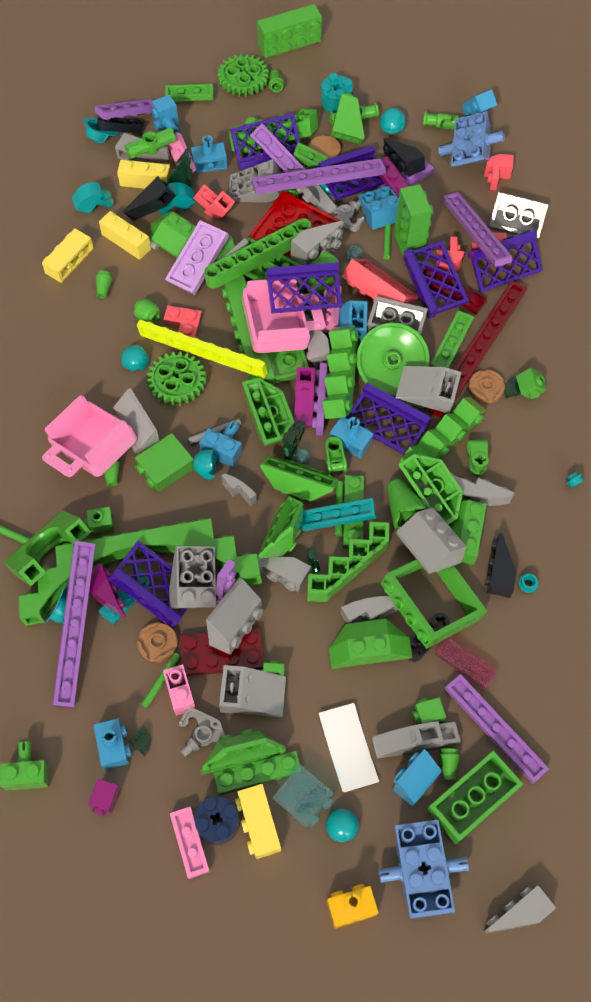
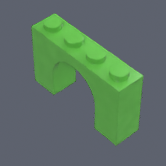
(62, 528)

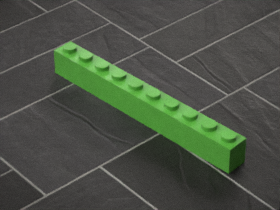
(233, 293)

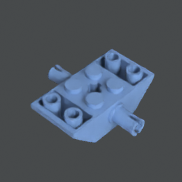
(471, 140)
(417, 846)

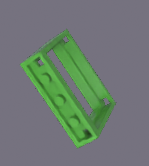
(413, 617)

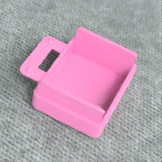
(279, 330)
(87, 438)

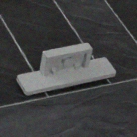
(318, 198)

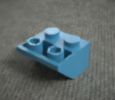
(379, 207)
(354, 314)
(418, 777)

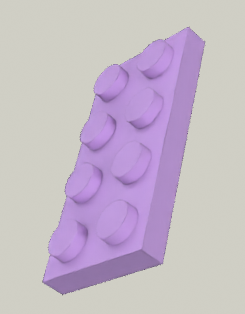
(196, 255)

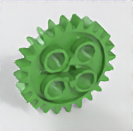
(243, 75)
(176, 378)

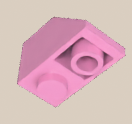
(179, 689)

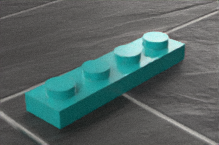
(338, 514)

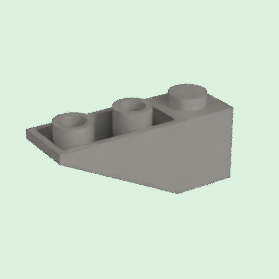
(161, 155)
(318, 346)
(285, 570)
(528, 911)

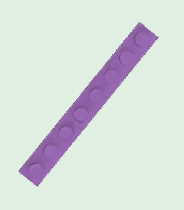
(318, 176)
(477, 229)
(73, 624)

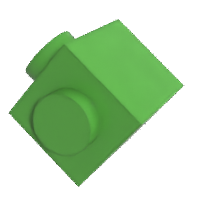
(531, 383)
(99, 521)
(428, 711)

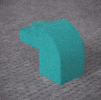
(89, 196)
(183, 198)

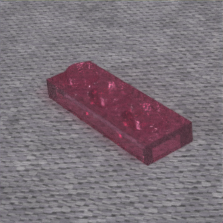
(466, 663)

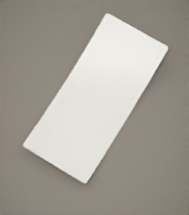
(348, 747)

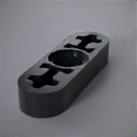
(120, 125)
(432, 622)

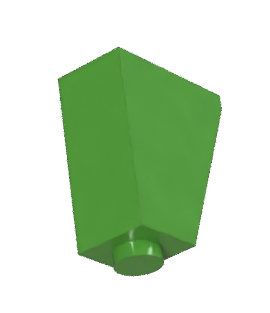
(348, 120)

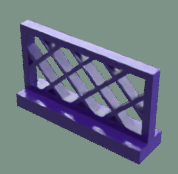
(355, 156)
(258, 158)
(509, 243)
(301, 272)
(421, 285)
(399, 409)
(142, 594)

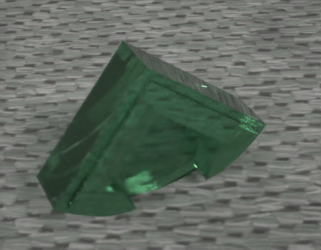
(512, 388)
(313, 560)
(141, 741)

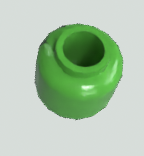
(147, 311)

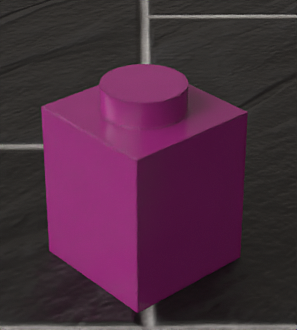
(104, 797)

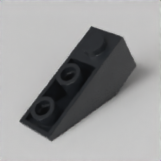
(406, 157)
(151, 199)
(502, 573)

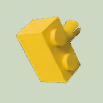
(352, 906)

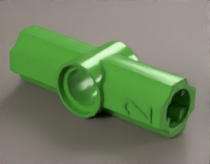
(150, 143)

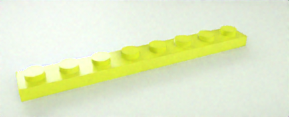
(203, 349)

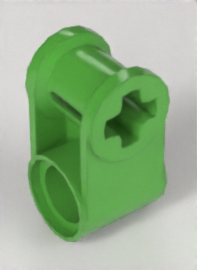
(478, 456)
(335, 458)

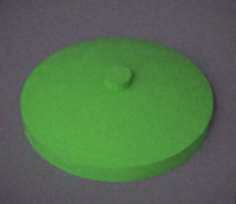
(386, 352)

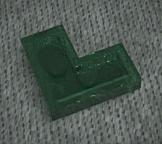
(292, 439)

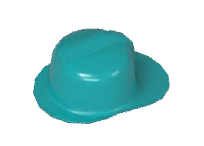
(94, 133)
(57, 614)

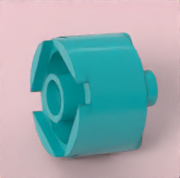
(331, 91)

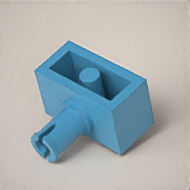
(480, 103)
(165, 114)
(209, 156)
(353, 437)
(225, 446)
(111, 744)

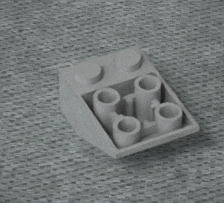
(240, 183)
(314, 241)
(429, 386)
(193, 578)
(251, 692)

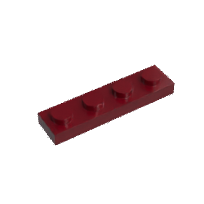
(475, 302)

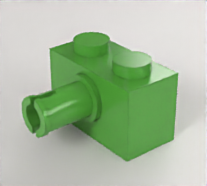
(24, 772)

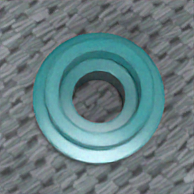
(575, 479)
(528, 578)

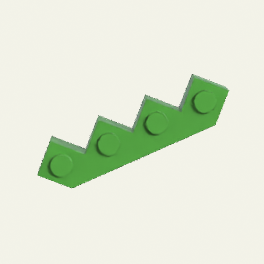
(306, 124)
(342, 366)
(449, 431)
(344, 569)

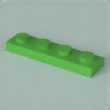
(452, 340)
(353, 492)
(256, 773)

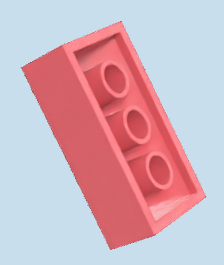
(376, 282)

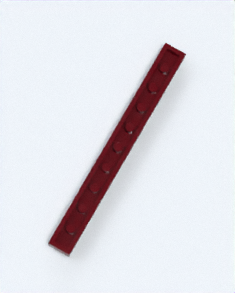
(486, 337)

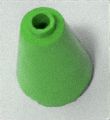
(402, 502)

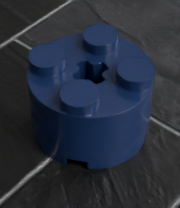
(212, 808)

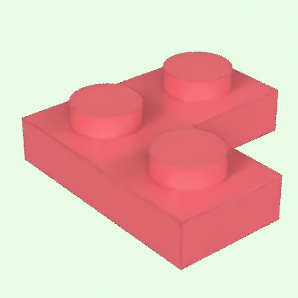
(186, 319)

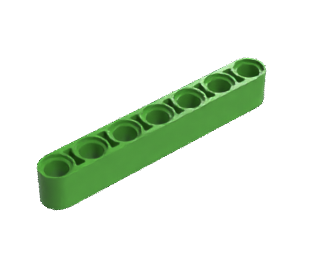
(253, 255)

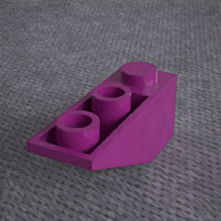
(304, 395)
(104, 591)

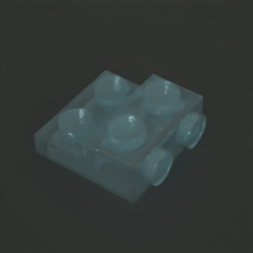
(304, 797)

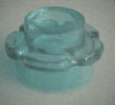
(357, 255)
(302, 456)

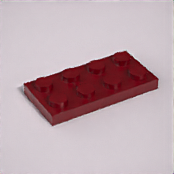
(203, 659)

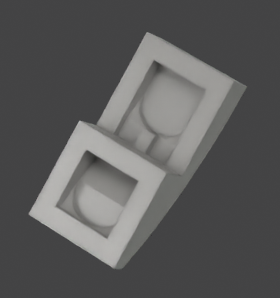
(236, 486)

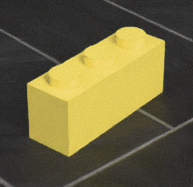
(141, 174)
(125, 235)
(67, 255)
(258, 821)

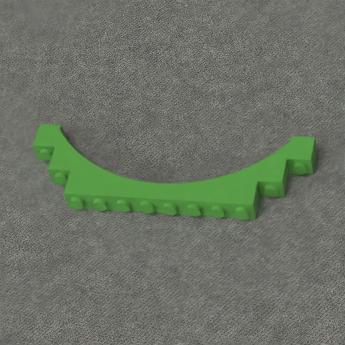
(108, 549)

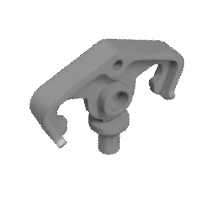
(345, 212)
(206, 733)

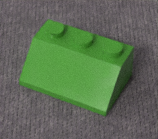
(469, 528)

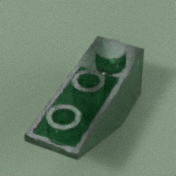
(181, 170)

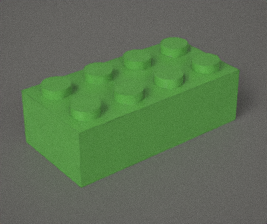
(289, 31)
(412, 219)
(474, 797)

